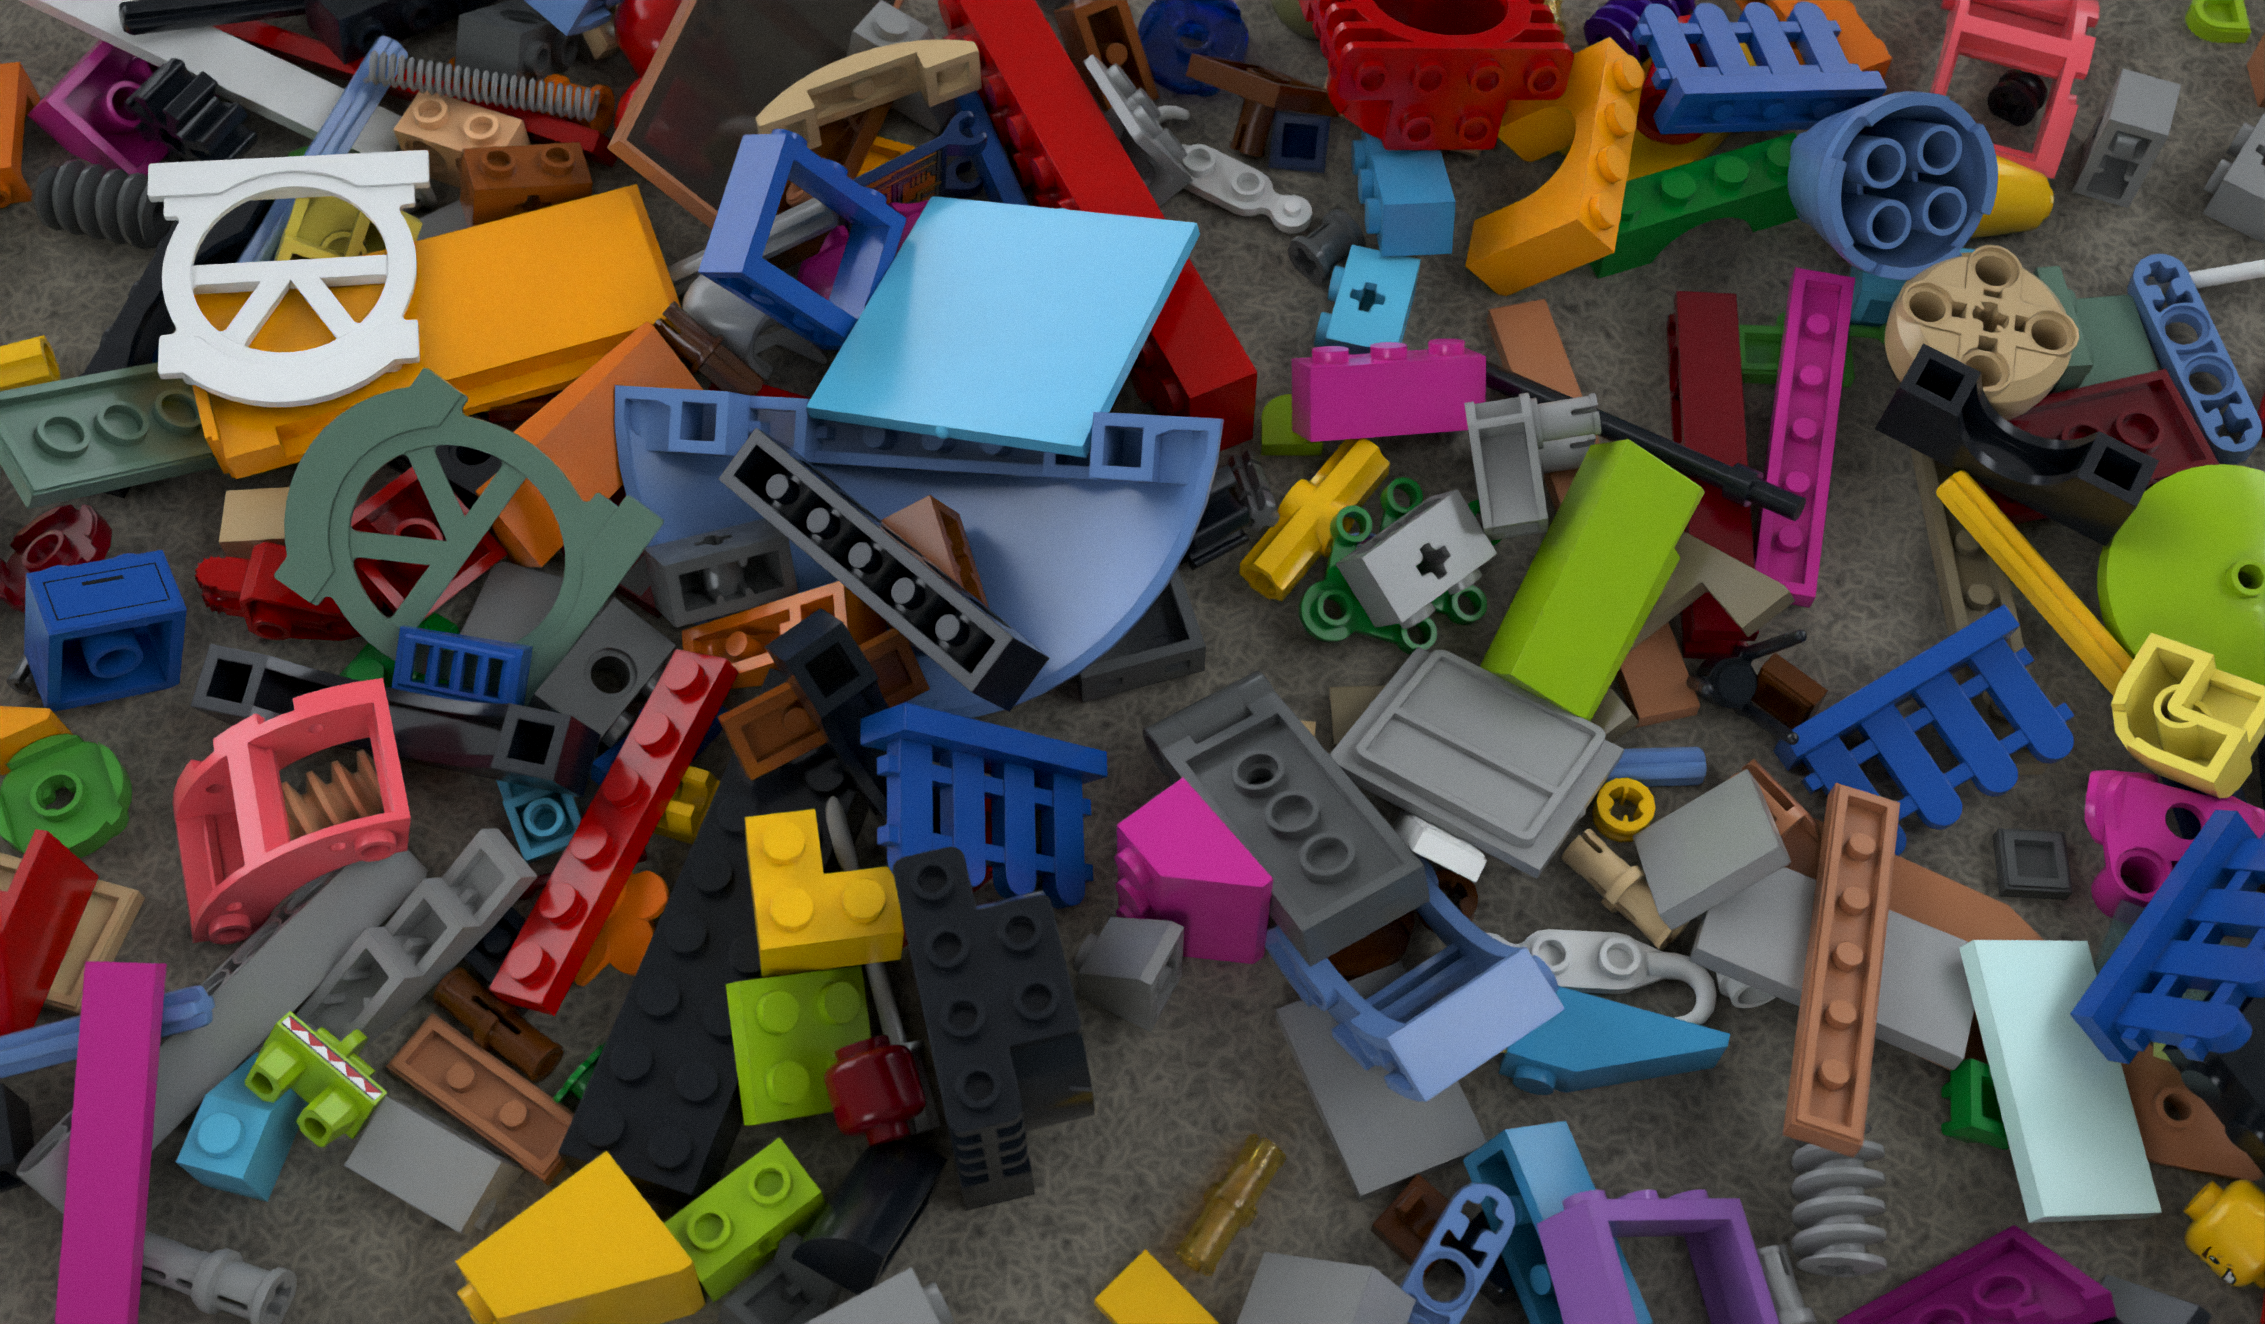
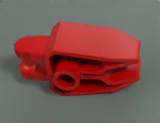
(270, 607)

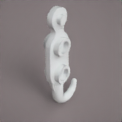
(1237, 185)
(1617, 965)

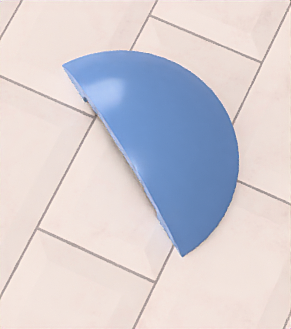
(1058, 540)

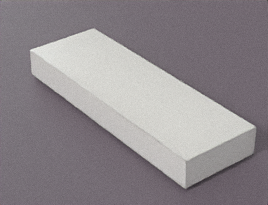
(1439, 846)

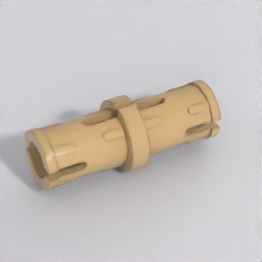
(1620, 885)

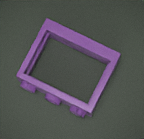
(1590, 1275)

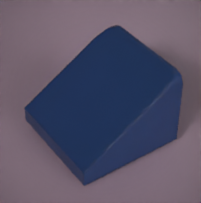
(1299, 142)

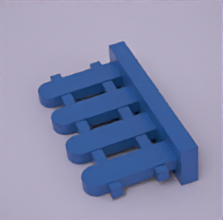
(1744, 97)
(1951, 713)
(1016, 762)
(2178, 948)

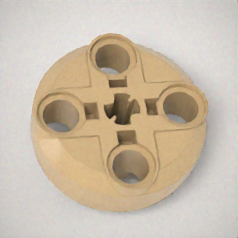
(1990, 318)

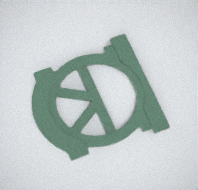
(413, 421)

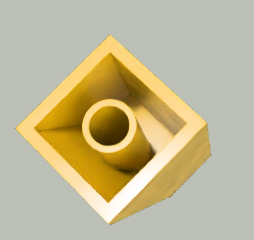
(582, 1258)

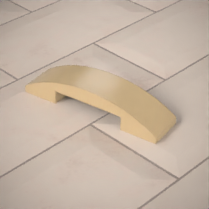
(872, 78)

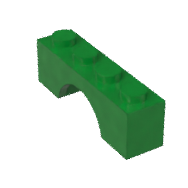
(1733, 184)

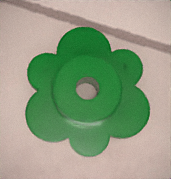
(580, 1077)

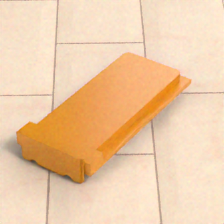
(498, 313)

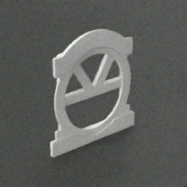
(221, 360)

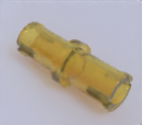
(1230, 1205)

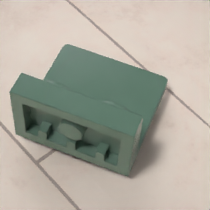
(2110, 336)

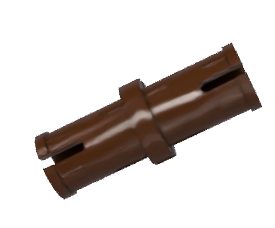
(498, 1025)

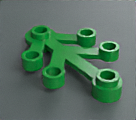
(1353, 615)

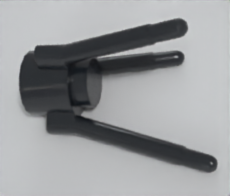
(1733, 682)

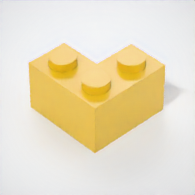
(815, 917)

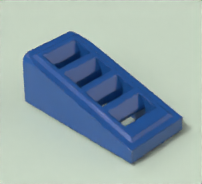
(513, 674)

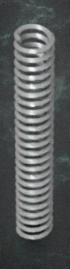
(511, 100)

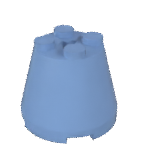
(1895, 182)

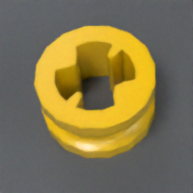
(1623, 789)

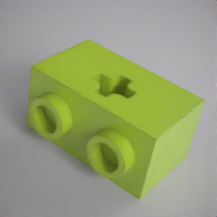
(745, 1217)

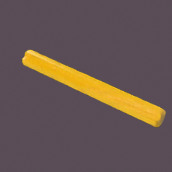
(2035, 578)

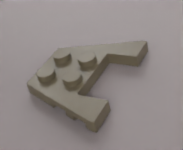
(1739, 589)

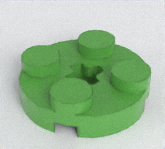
(82, 767)

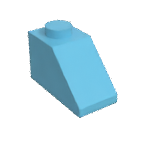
(239, 1138)

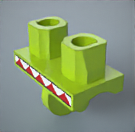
(320, 1072)

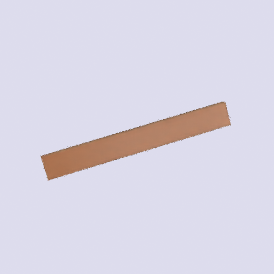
(1654, 671)

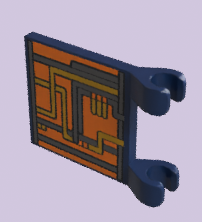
(924, 171)

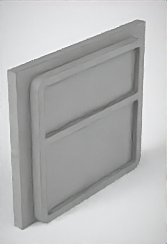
(1478, 758)

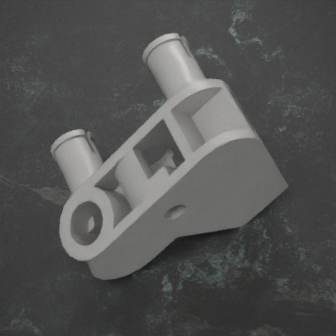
(1513, 449)

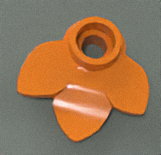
(627, 928)

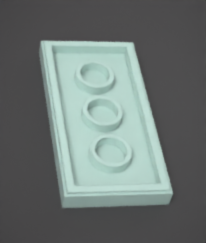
(2055, 1090)

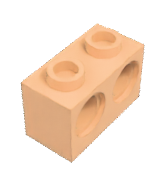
(448, 126)

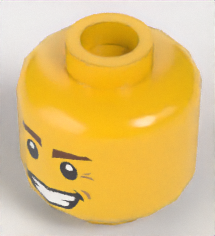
(2229, 1231)

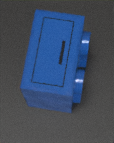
(104, 629)

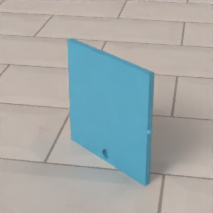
(1005, 324)

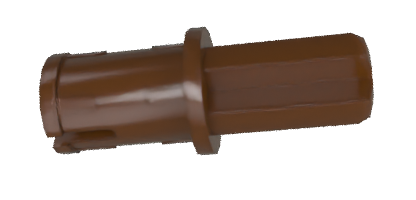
(707, 353)

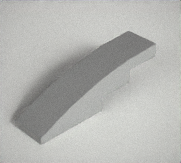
(422, 942)

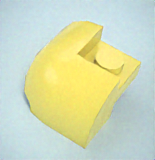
(332, 229)
(2189, 717)

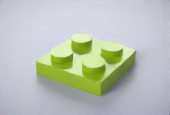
(788, 1038)

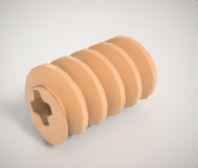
(334, 803)

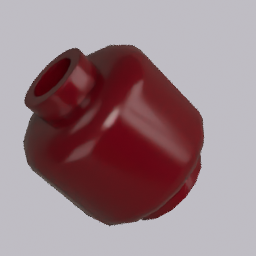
(874, 1090)

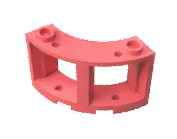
(2032, 38)
(236, 821)

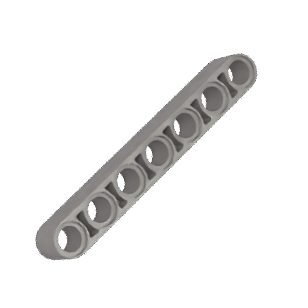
(250, 995)

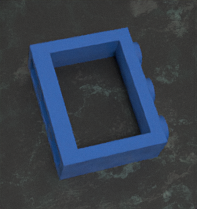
(744, 225)

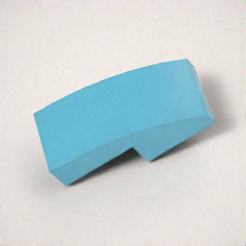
(540, 819)

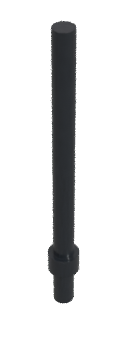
(1737, 483)

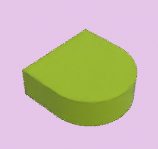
(2219, 20)
(1277, 431)

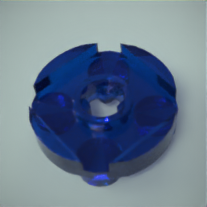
(1169, 20)

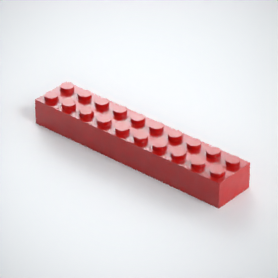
(1077, 163)

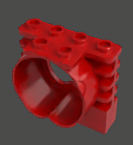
(1437, 67)

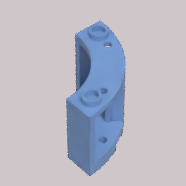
(1440, 1014)

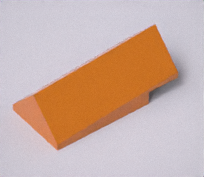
(581, 440)

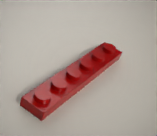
(613, 833)

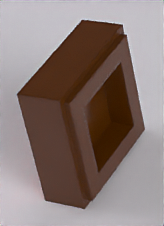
(1787, 692)

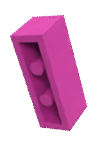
(1385, 390)

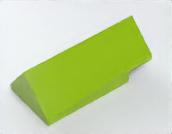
(1594, 577)

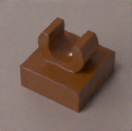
(1411, 1219)

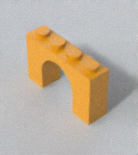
(1580, 206)

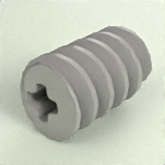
(1835, 1210)

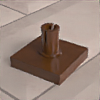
(1262, 93)

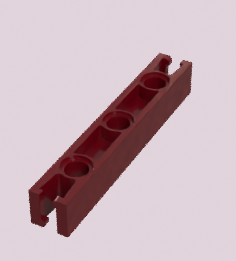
(1710, 420)

